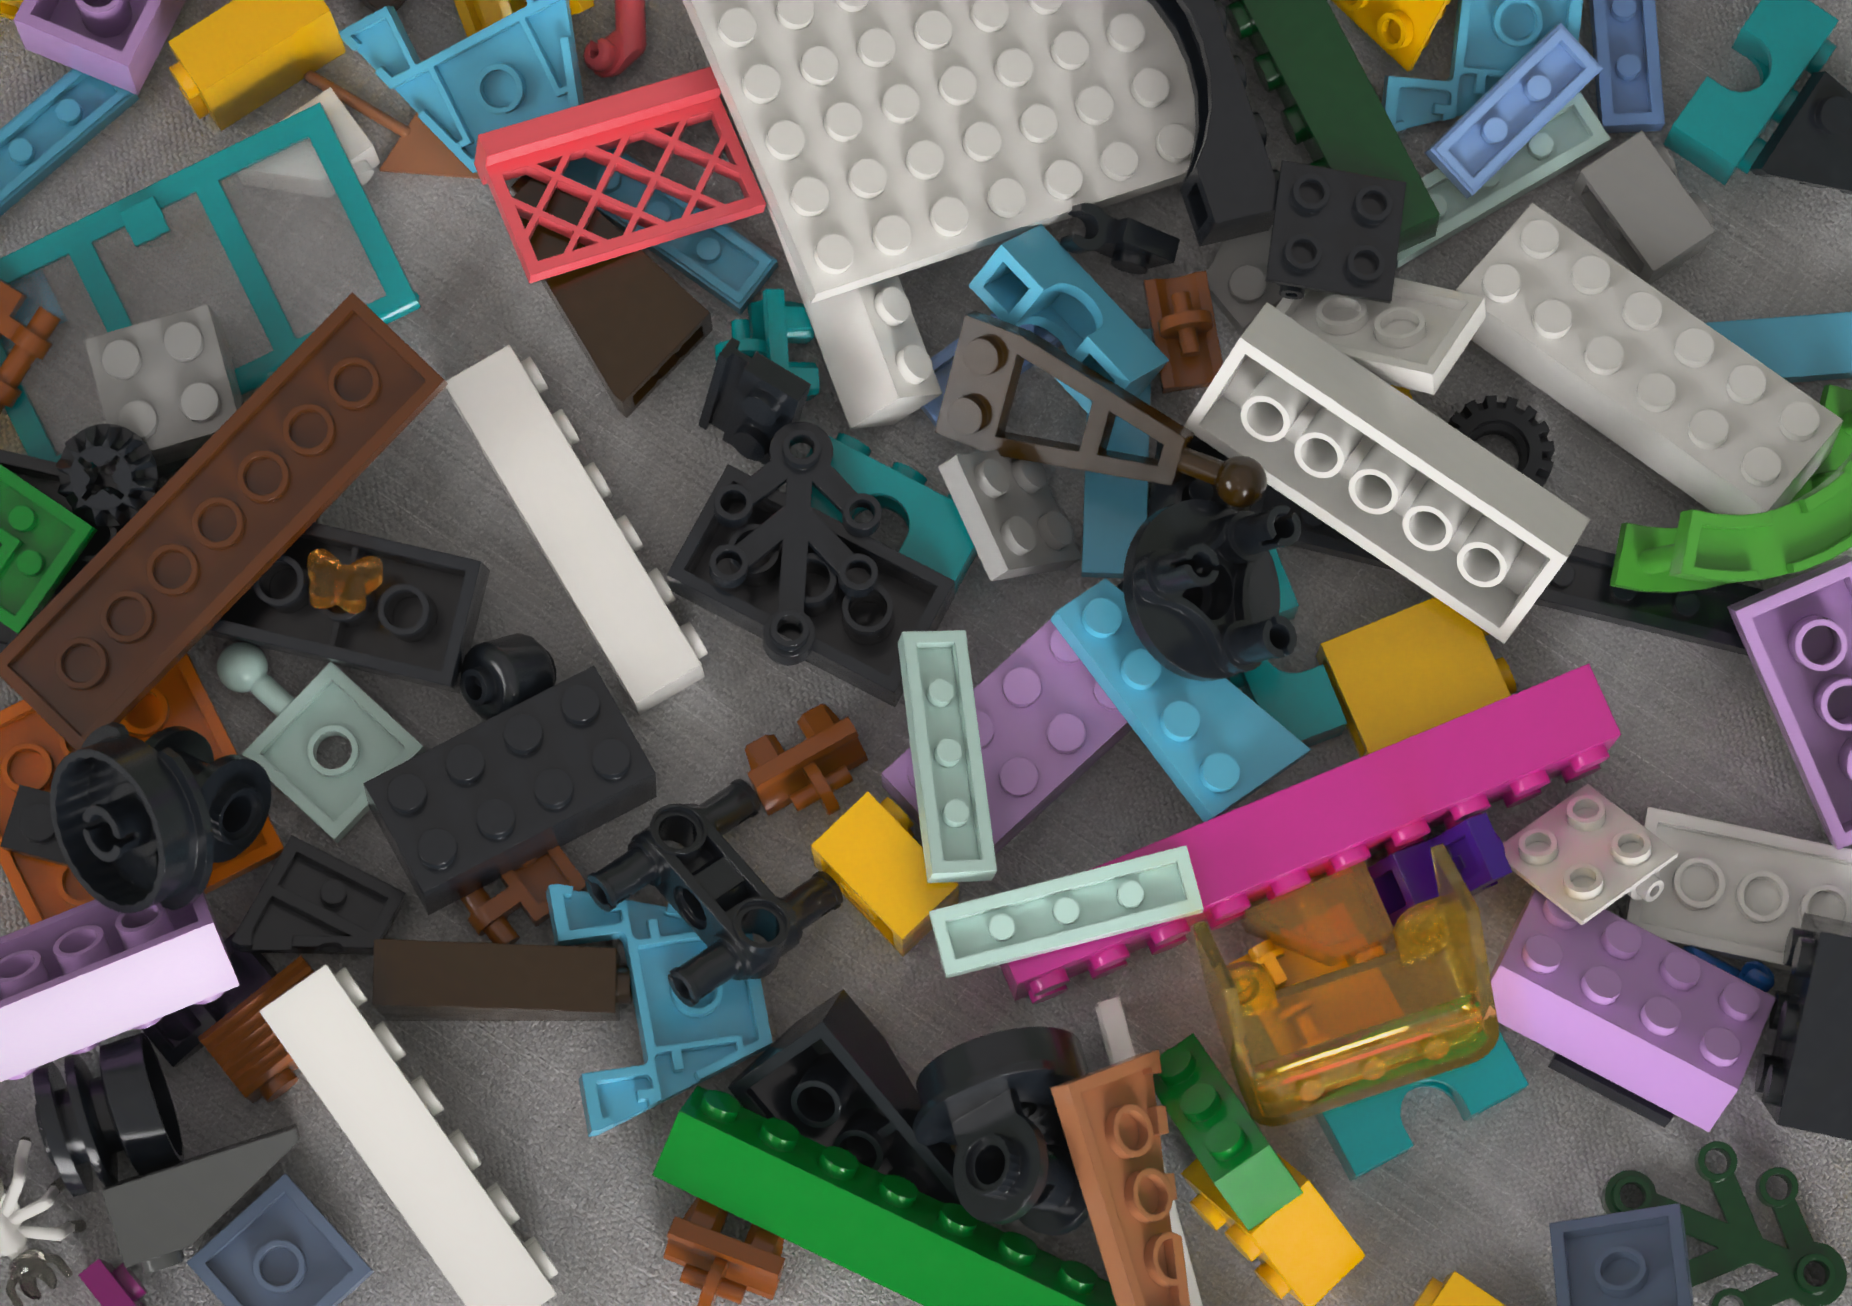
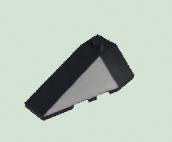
(849, 1092)

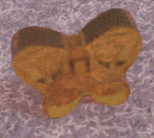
(340, 583)

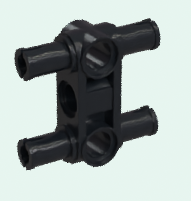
(714, 891)

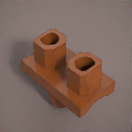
(1184, 330)
(810, 768)
(721, 1263)

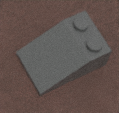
(176, 1205)

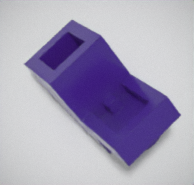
(1410, 876)

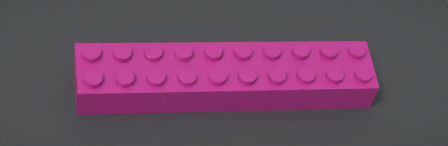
(1358, 810)

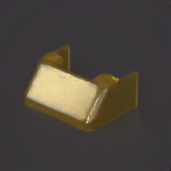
(1363, 1024)

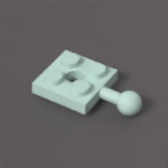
(290, 743)

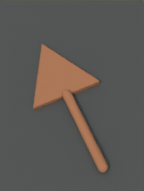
(417, 148)

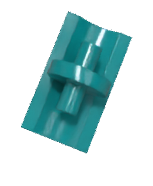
(768, 331)

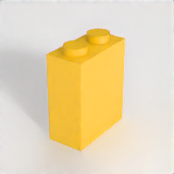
(251, 54)
(1412, 673)

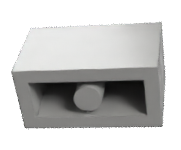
(1644, 207)

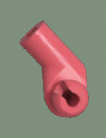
(622, 46)

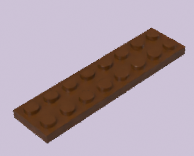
(219, 523)

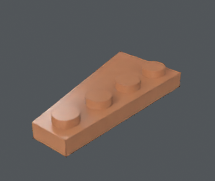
(1120, 1167)

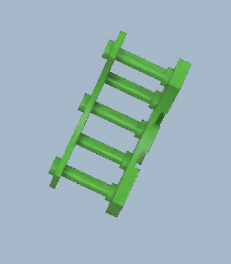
(1748, 547)

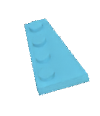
(1200, 732)

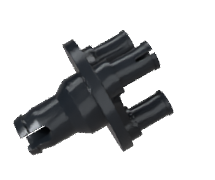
(1208, 588)

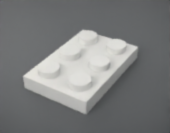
(1401, 342)

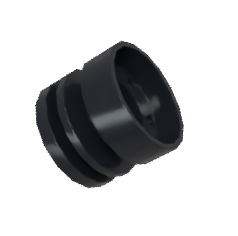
(107, 1114)

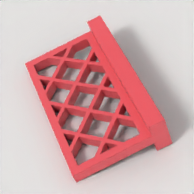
(592, 131)

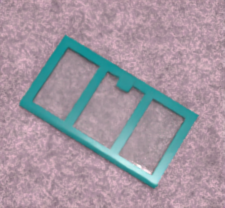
(256, 232)

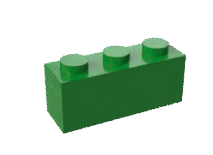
(1223, 1133)

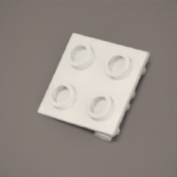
(1589, 855)

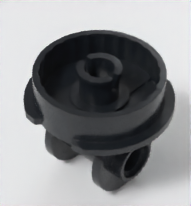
(153, 814)
(1002, 1116)

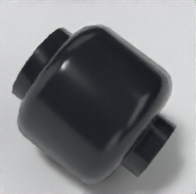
(505, 673)

